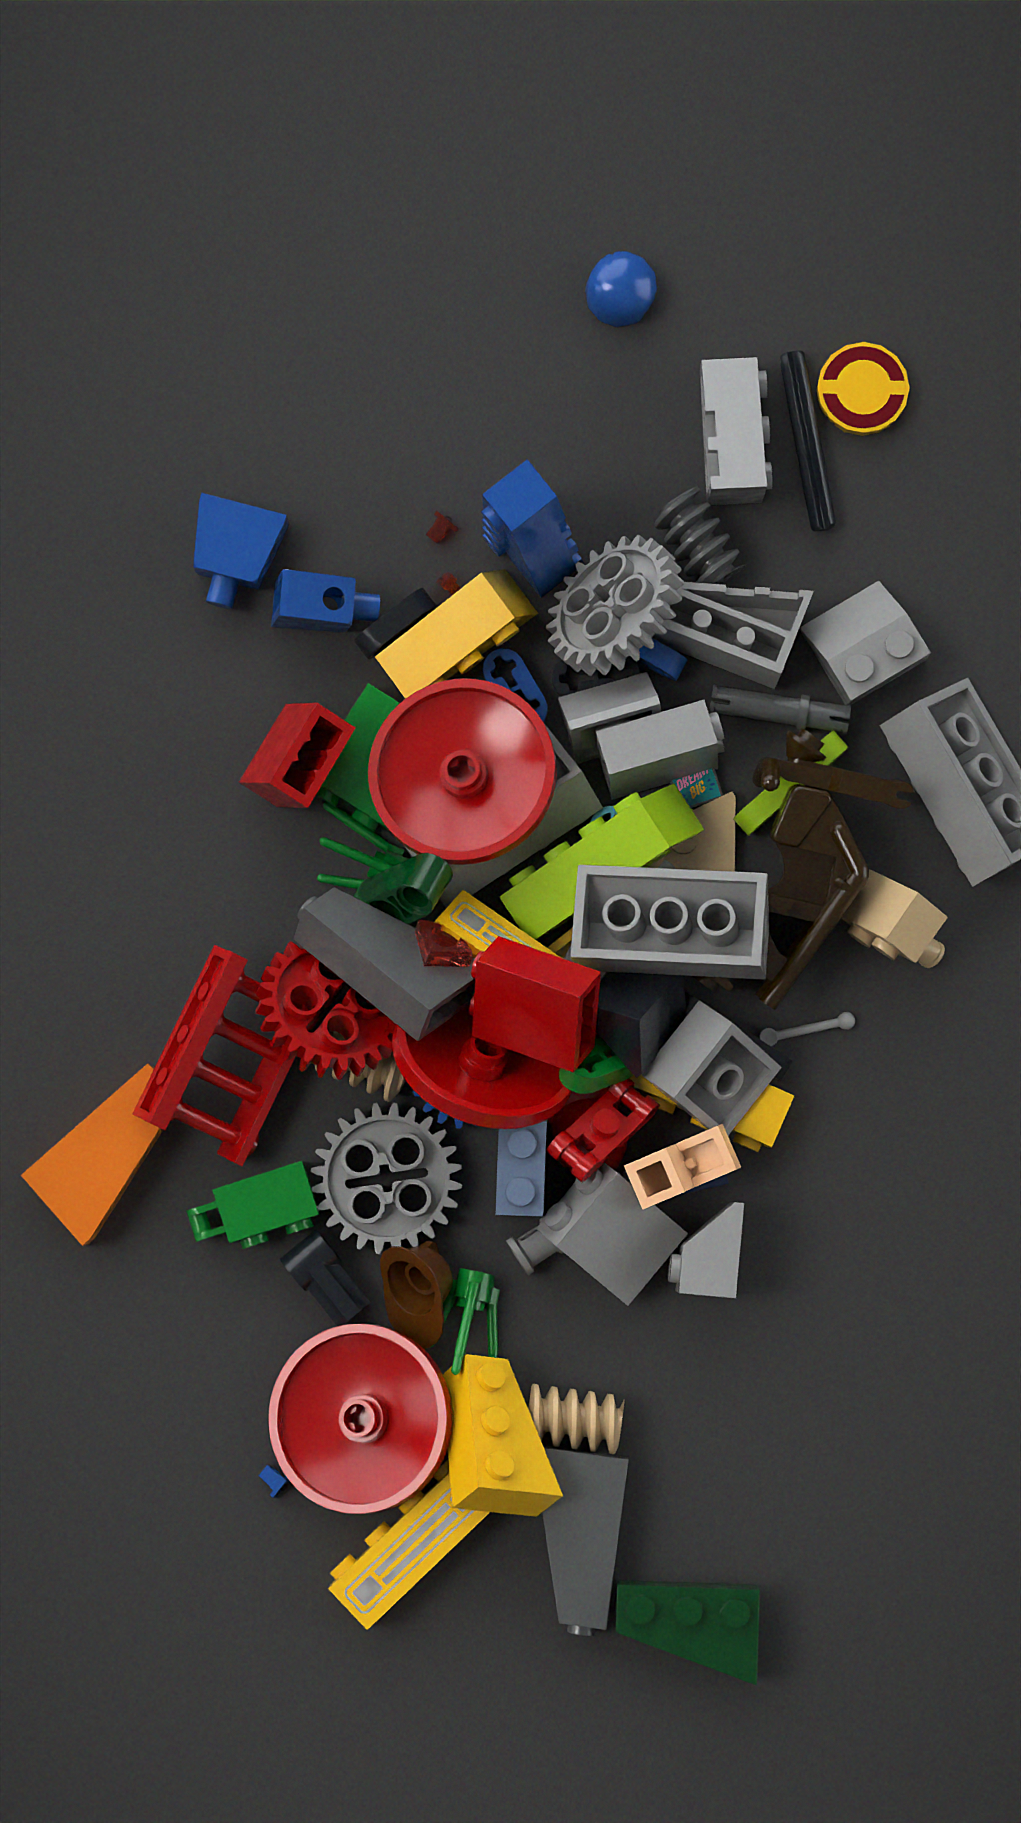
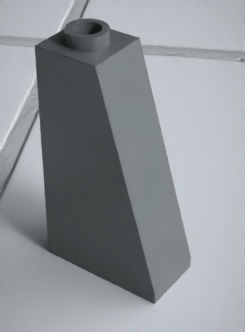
(382, 962)
(584, 1534)

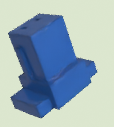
(274, 1480)

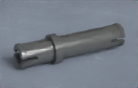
(780, 709)

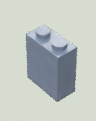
(521, 1171)

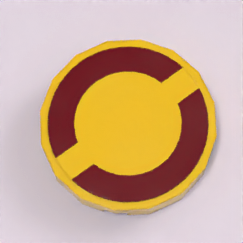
(862, 388)

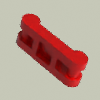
(602, 1129)

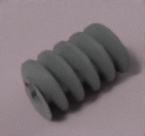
(697, 539)

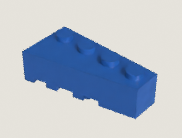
(530, 528)

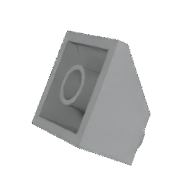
(865, 642)
(711, 1069)
(710, 1256)

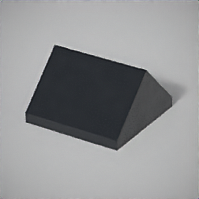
(639, 1015)

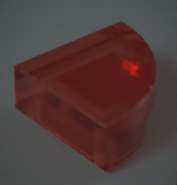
(441, 948)

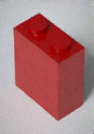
(297, 755)
(535, 1003)

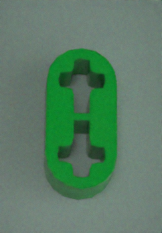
(603, 1073)

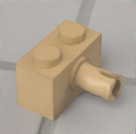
(896, 921)

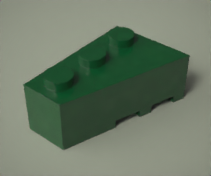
(694, 1621)

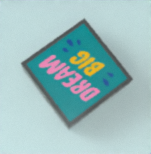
(699, 787)

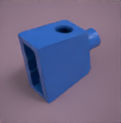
(235, 546)
(301, 606)

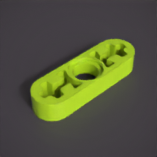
(768, 803)

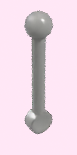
(845, 1021)

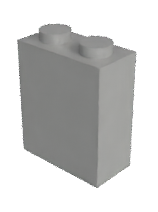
(659, 748)
(610, 1233)

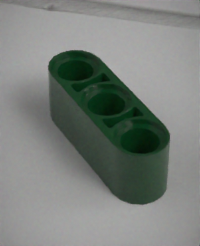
(408, 888)

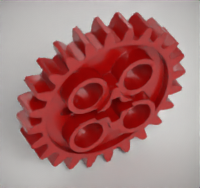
(298, 979)

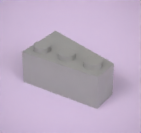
(734, 431)
(736, 628)

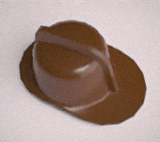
(415, 1289)

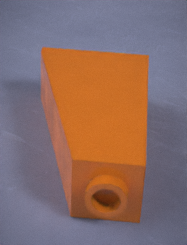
(95, 1161)

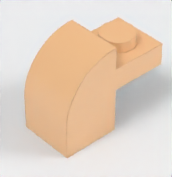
(682, 1166)

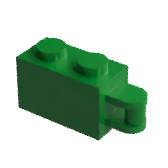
(258, 1206)

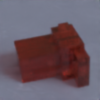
(441, 527)
(448, 583)

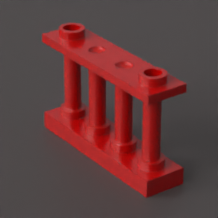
(184, 1060)

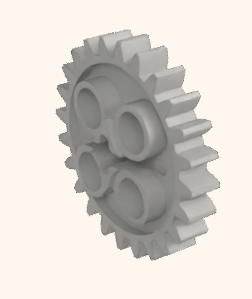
(614, 605)
(380, 1135)

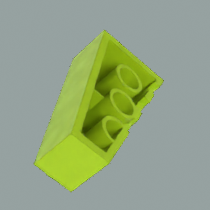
(632, 838)

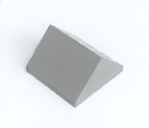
(603, 708)

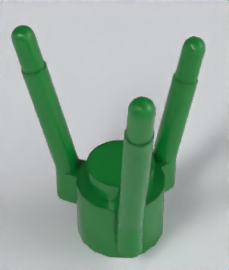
(377, 864)
(473, 1292)

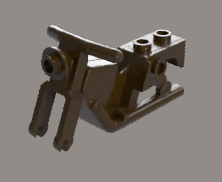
(818, 854)

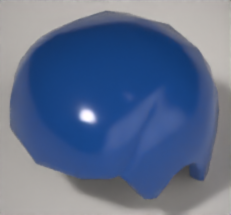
(621, 288)

